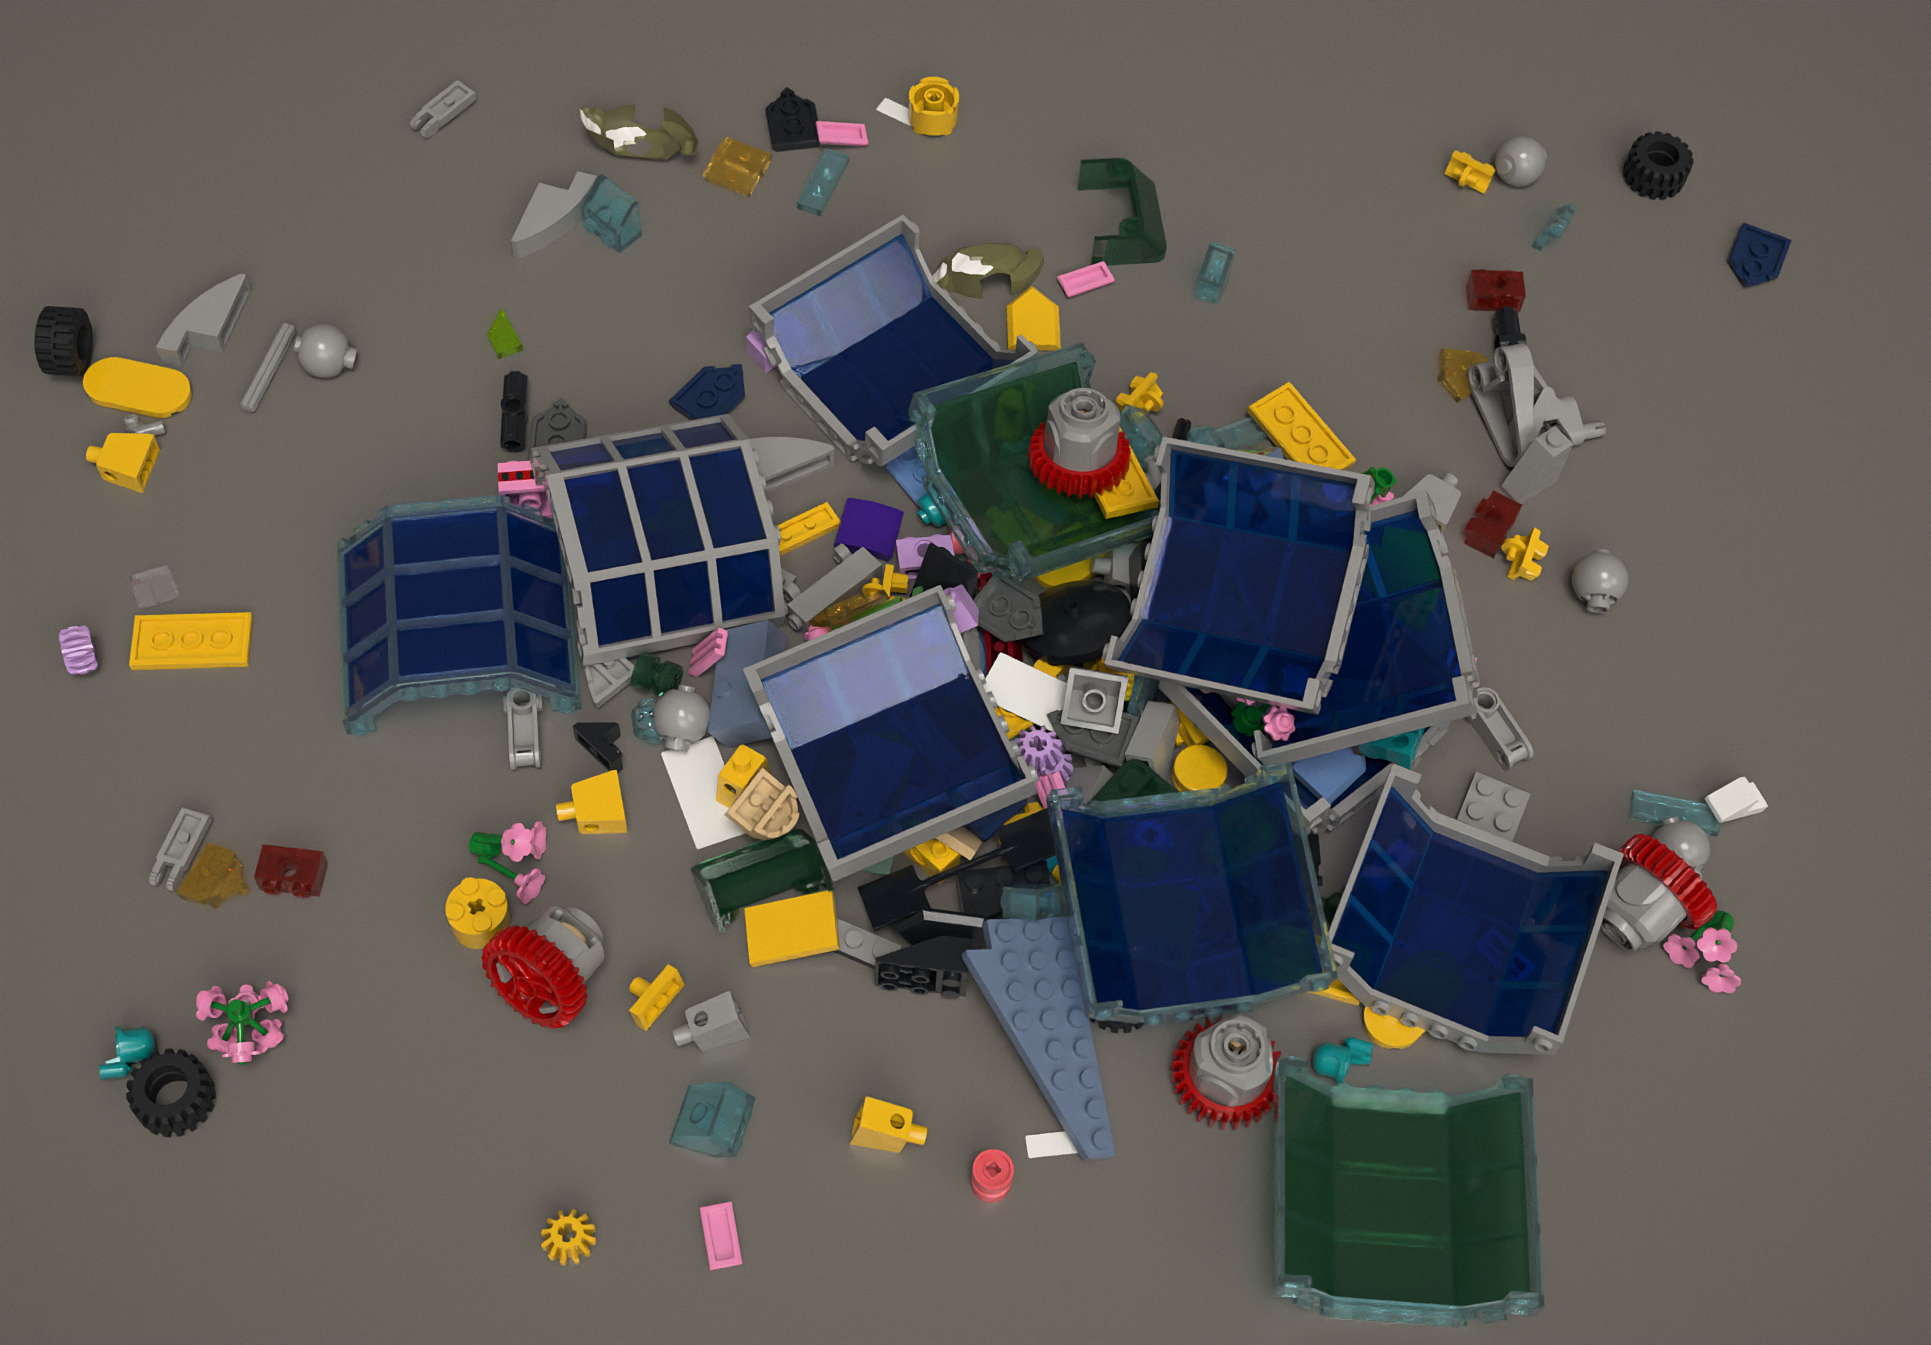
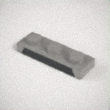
(862, 945)

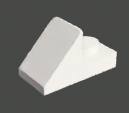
(1736, 800)

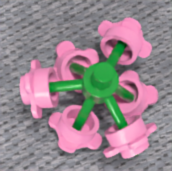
(241, 1012)

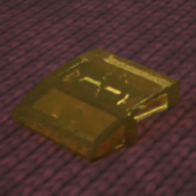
(737, 166)
(848, 609)

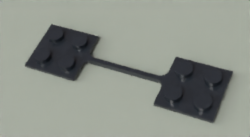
(903, 893)

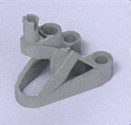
(1516, 376)

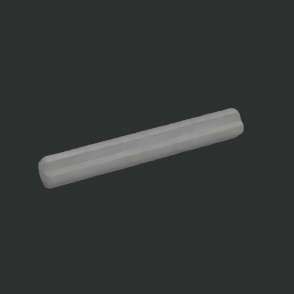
(267, 367)

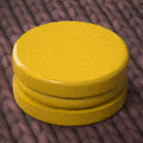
(1199, 769)

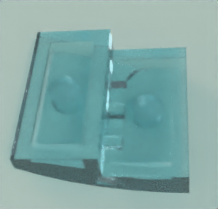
(1144, 690)

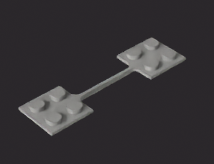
(1493, 806)

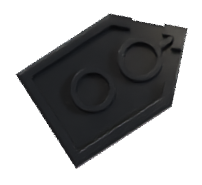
(792, 122)
(931, 923)

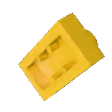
(654, 996)

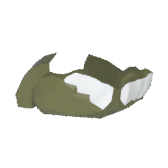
(616, 130)
(969, 264)

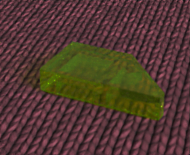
(503, 336)

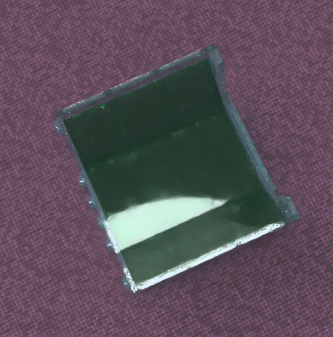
(980, 476)
(1405, 1201)

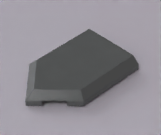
(556, 426)
(1009, 610)
(1096, 744)

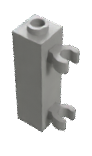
(837, 585)

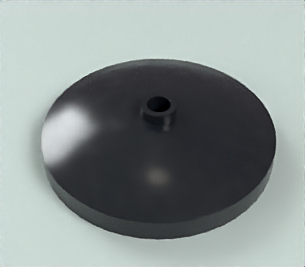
(1079, 621)

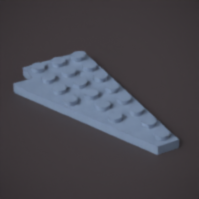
(1037, 997)

